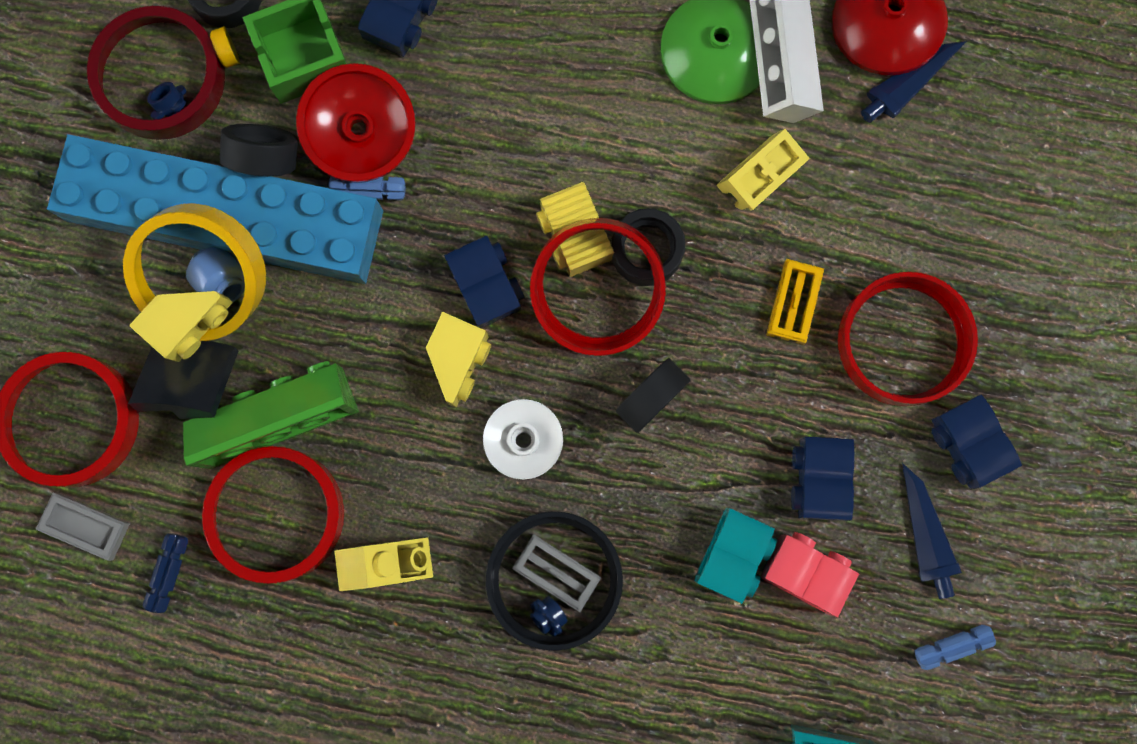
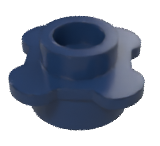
(166, 100)
(548, 616)

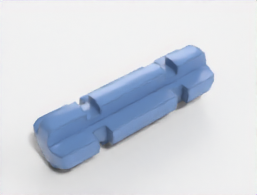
(393, 188)
(955, 647)

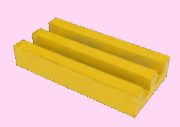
(787, 333)

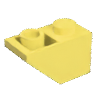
(179, 320)
(454, 352)
(383, 564)

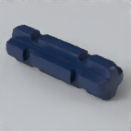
(165, 573)

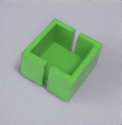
(297, 42)

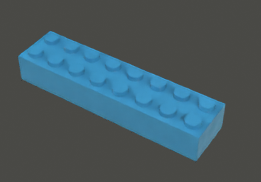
(289, 220)

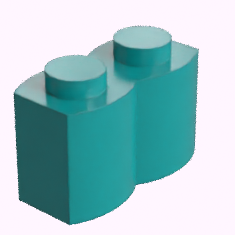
(735, 555)

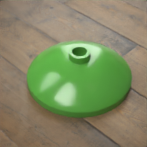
(702, 65)

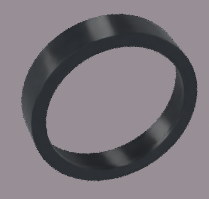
(543, 641)

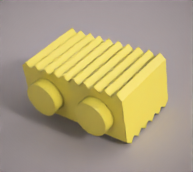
(581, 250)

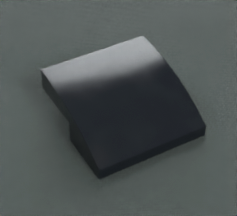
(188, 386)

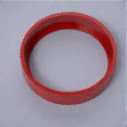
(958, 312)
(597, 345)
(123, 437)
(332, 531)

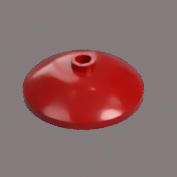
(889, 39)
(352, 96)

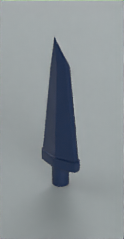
(900, 89)
(932, 547)

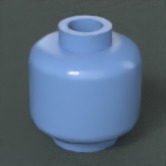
(216, 271)

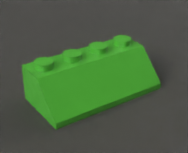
(269, 416)

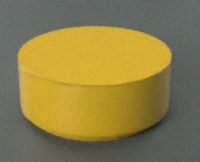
(224, 47)

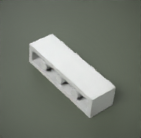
(786, 59)

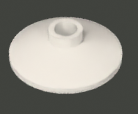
(519, 418)

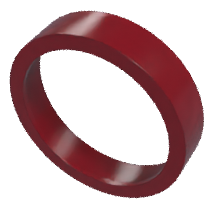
(180, 123)

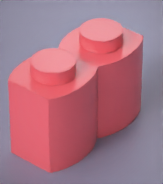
(809, 574)

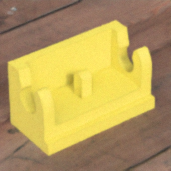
(764, 170)

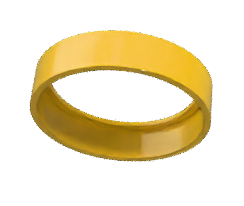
(221, 225)

